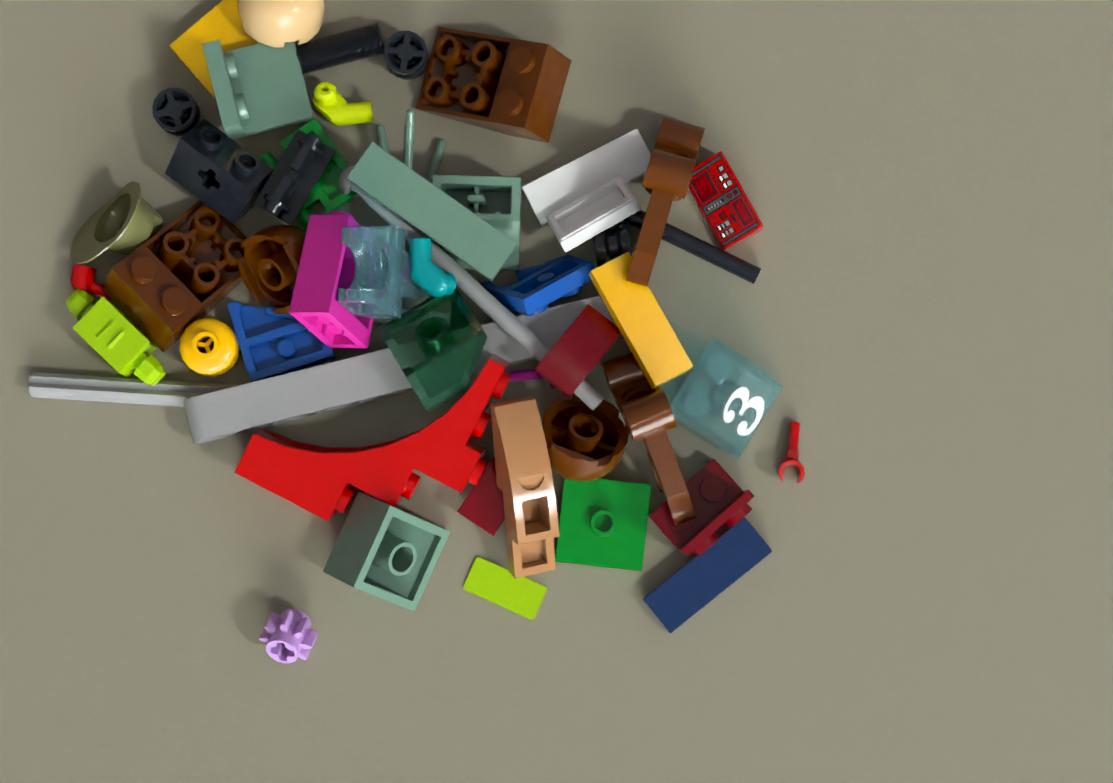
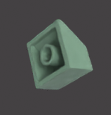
(386, 551)

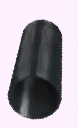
(357, 49)

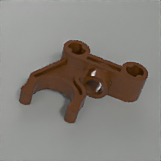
(666, 181)
(648, 418)

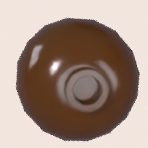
(272, 264)
(583, 441)

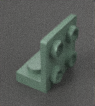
(257, 87)

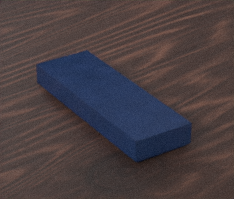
(707, 575)

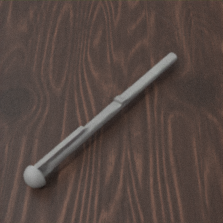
(472, 289)

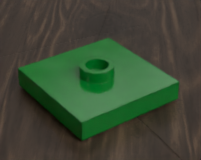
(603, 523)

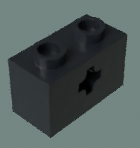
(218, 171)

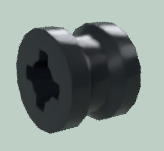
(406, 46)
(172, 103)
(612, 243)

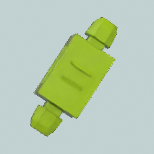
(115, 337)

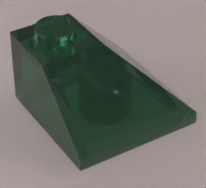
(436, 347)

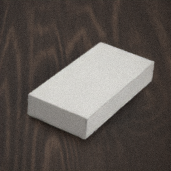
(593, 213)

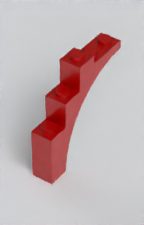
(321, 475)

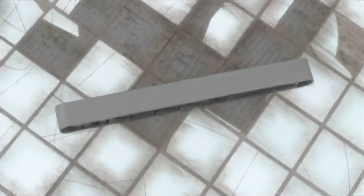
(352, 380)

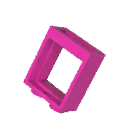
(321, 271)

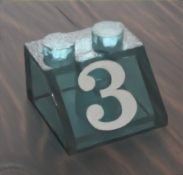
(724, 398)

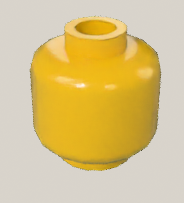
(215, 361)

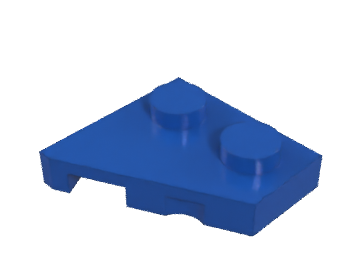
(542, 284)
(275, 342)

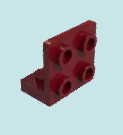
(715, 502)

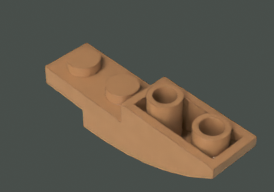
(526, 485)

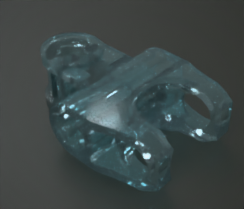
(380, 273)

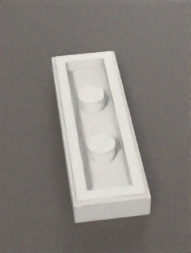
(622, 156)

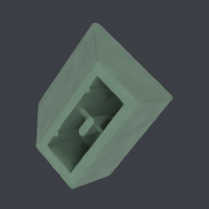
(493, 200)

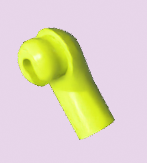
(337, 109)

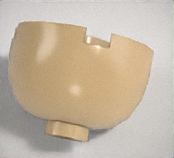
(281, 20)

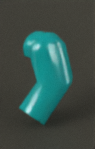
(426, 273)

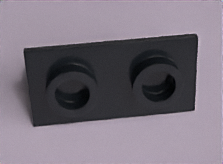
(295, 177)

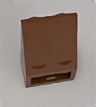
(494, 83)
(178, 274)

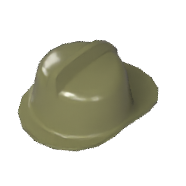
(117, 226)

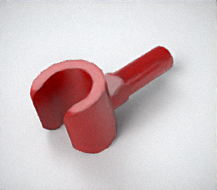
(83, 279)
(792, 453)

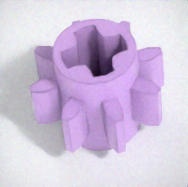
(288, 636)

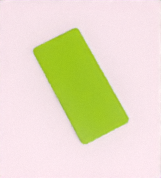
(501, 588)

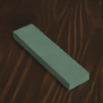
(432, 211)

